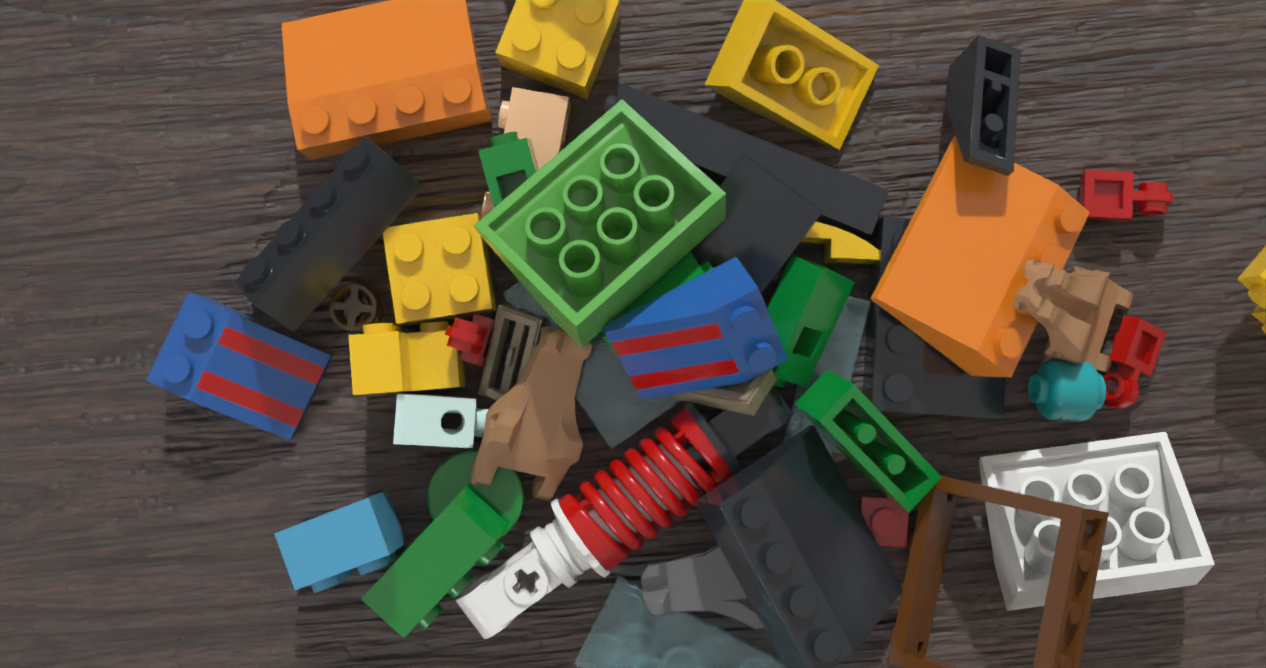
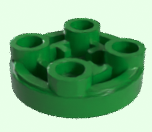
(503, 495)

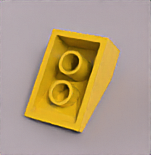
(791, 72)

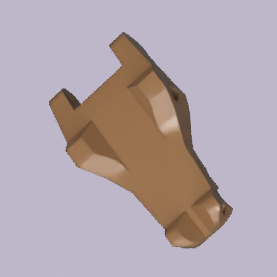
(1072, 309)
(535, 421)

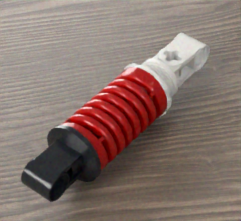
(624, 510)

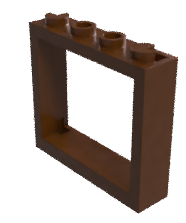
(1069, 585)

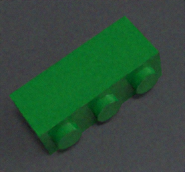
(868, 440)
(437, 563)

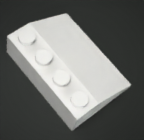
(1150, 528)

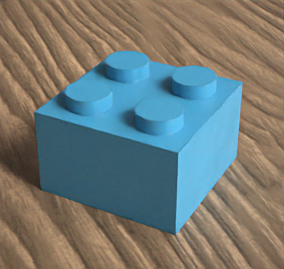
(334, 543)

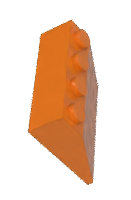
(382, 74)
(968, 256)

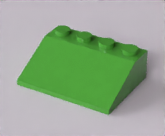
(603, 221)

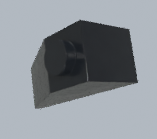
(985, 103)

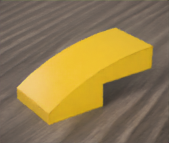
(841, 245)

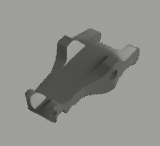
(697, 584)

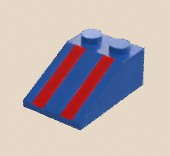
(698, 335)
(239, 366)

